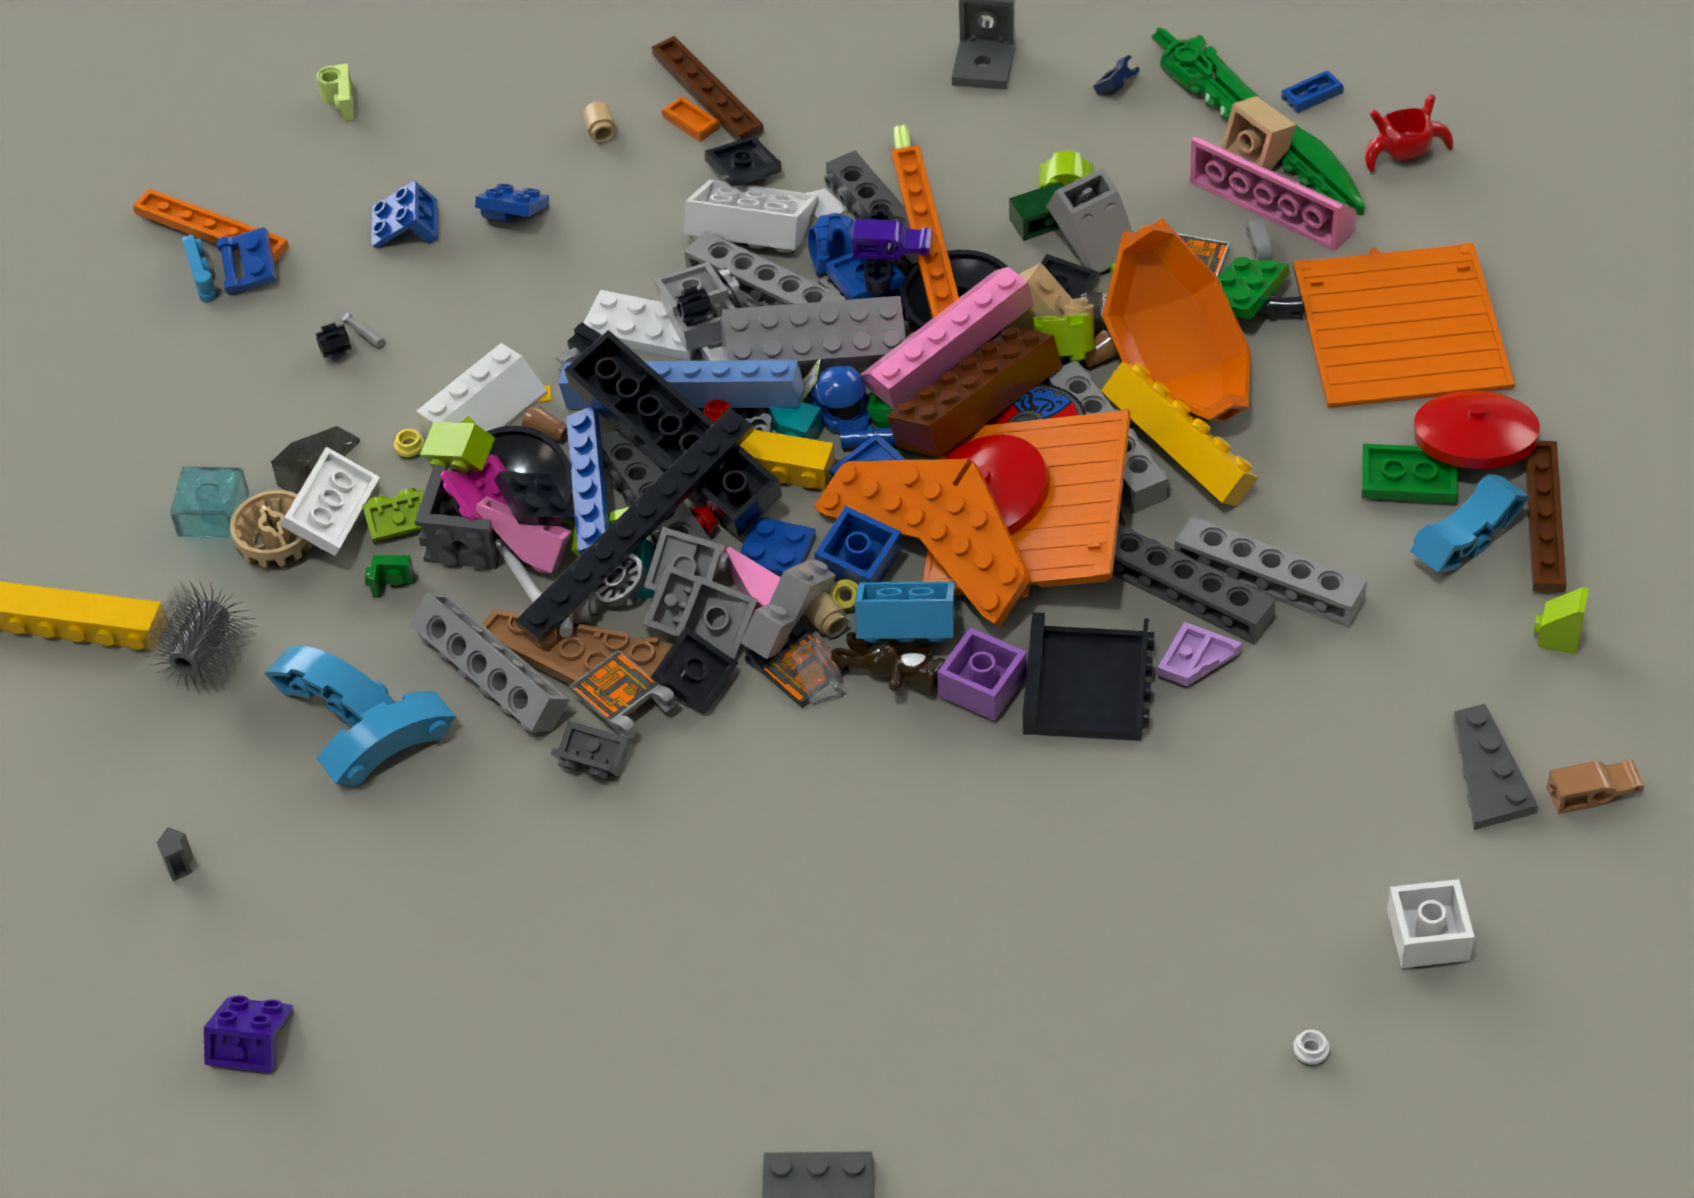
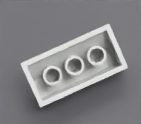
(490, 392)

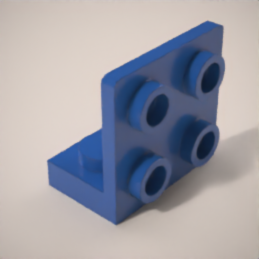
(405, 209)

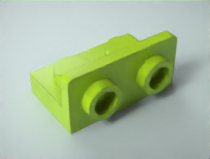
(393, 515)

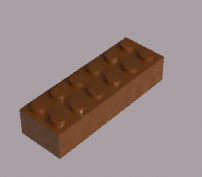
(974, 391)

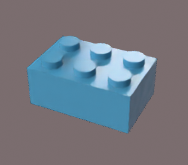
(905, 611)

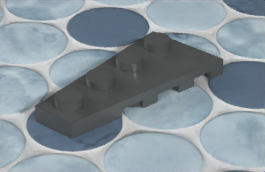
(1491, 774)

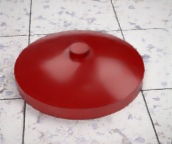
(1476, 429)
(1012, 473)

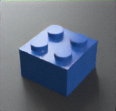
(859, 547)

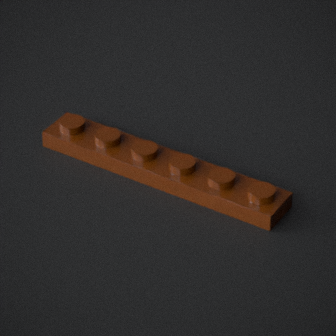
(707, 88)
(1545, 519)

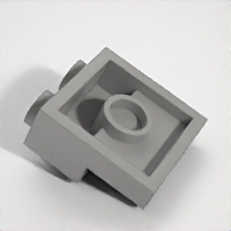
(688, 554)

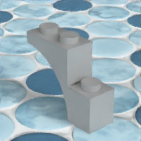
(793, 595)

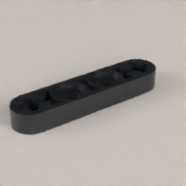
(883, 268)

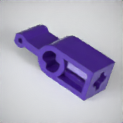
(888, 239)

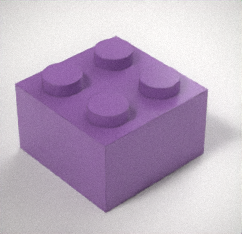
(982, 674)

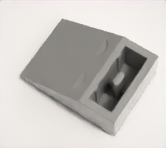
(1091, 218)

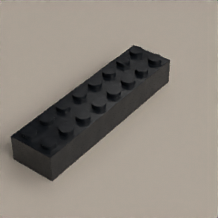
(666, 426)

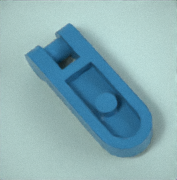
(199, 268)

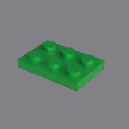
(1251, 284)
(1406, 474)

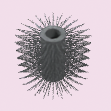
(199, 637)

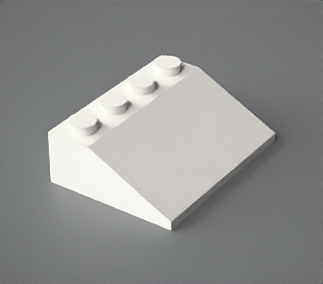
(750, 215)

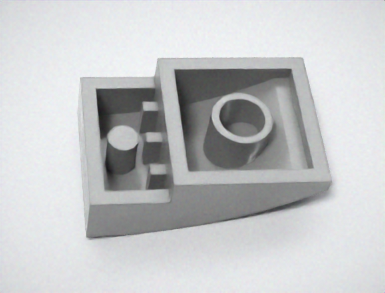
(702, 276)
(702, 606)

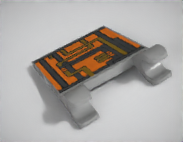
(619, 688)

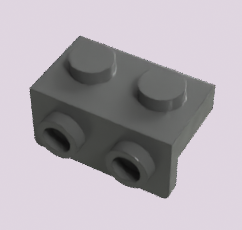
(592, 749)

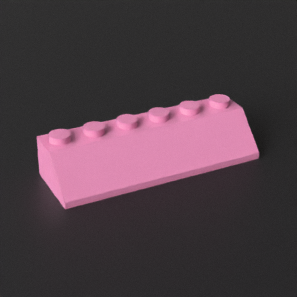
(1270, 194)
(949, 337)

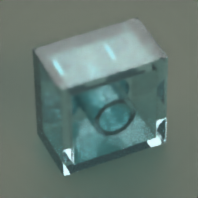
(207, 500)

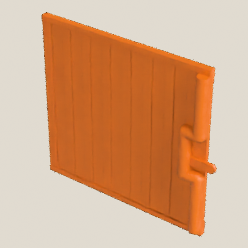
(1402, 325)
(1078, 523)

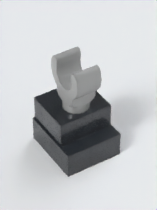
(583, 338)

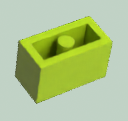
(457, 446)

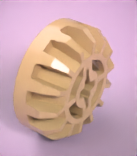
(263, 516)

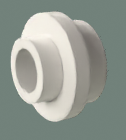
(1313, 1039)

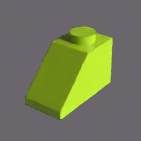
(1562, 621)

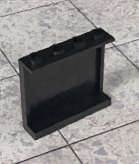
(1087, 681)

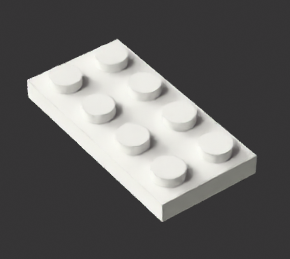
(637, 323)
(330, 501)

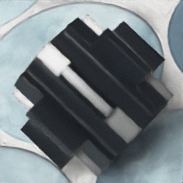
(693, 304)
(333, 341)

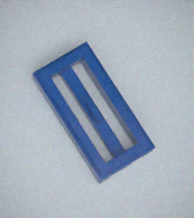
(1315, 93)

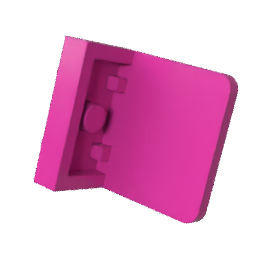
(475, 486)

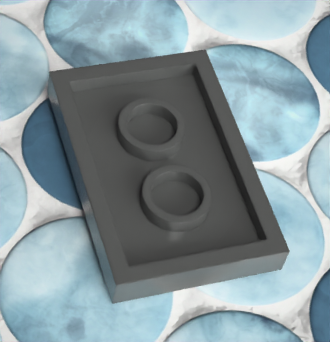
(818, 1175)

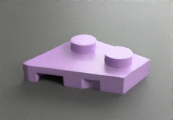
(1196, 654)

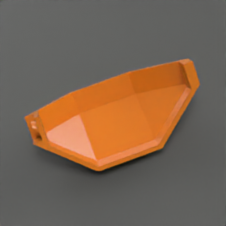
(1177, 323)

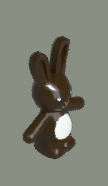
(887, 661)

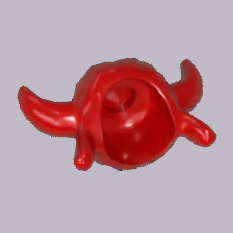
(1406, 133)

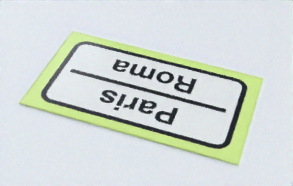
(810, 380)

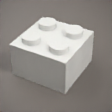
(1430, 923)

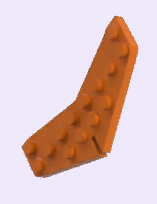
(946, 509)

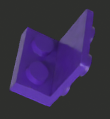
(245, 1033)

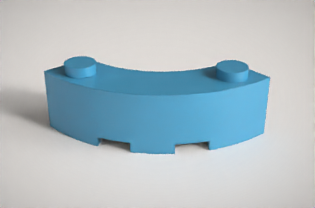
(1471, 526)
(344, 688)
(384, 732)

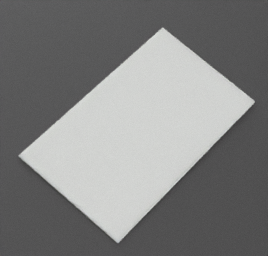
(826, 203)

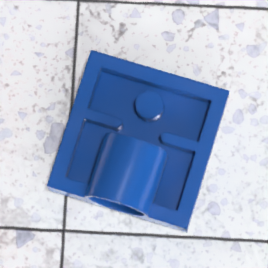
(504, 201)

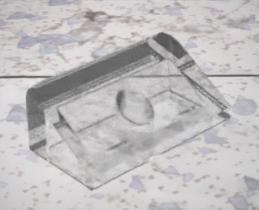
(818, 672)

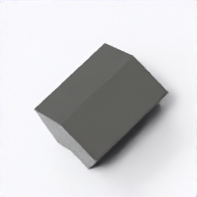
(175, 853)

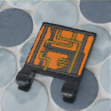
(782, 668)

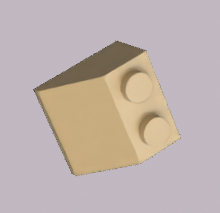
(1258, 132)
(1046, 294)

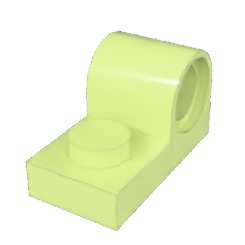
(337, 89)

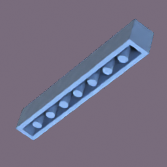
(737, 382)

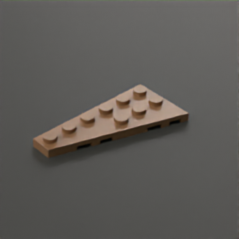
(574, 655)

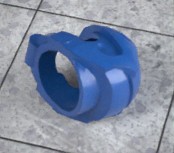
(829, 239)
(838, 389)

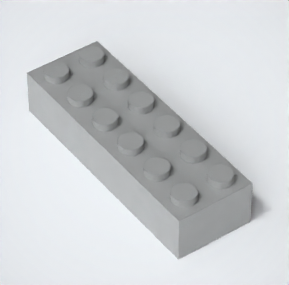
(835, 331)

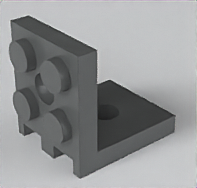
(985, 43)
(443, 531)

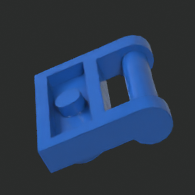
(255, 257)

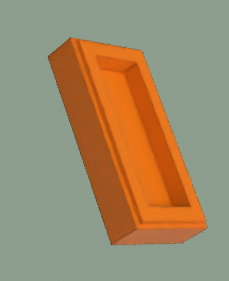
(691, 119)

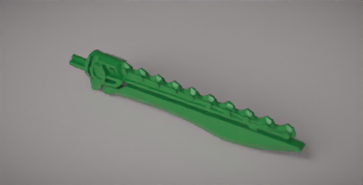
(1192, 67)

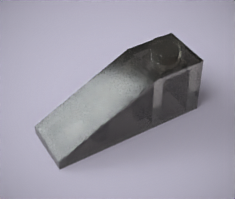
(299, 457)

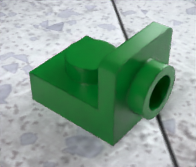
(389, 570)

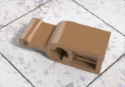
(1591, 784)

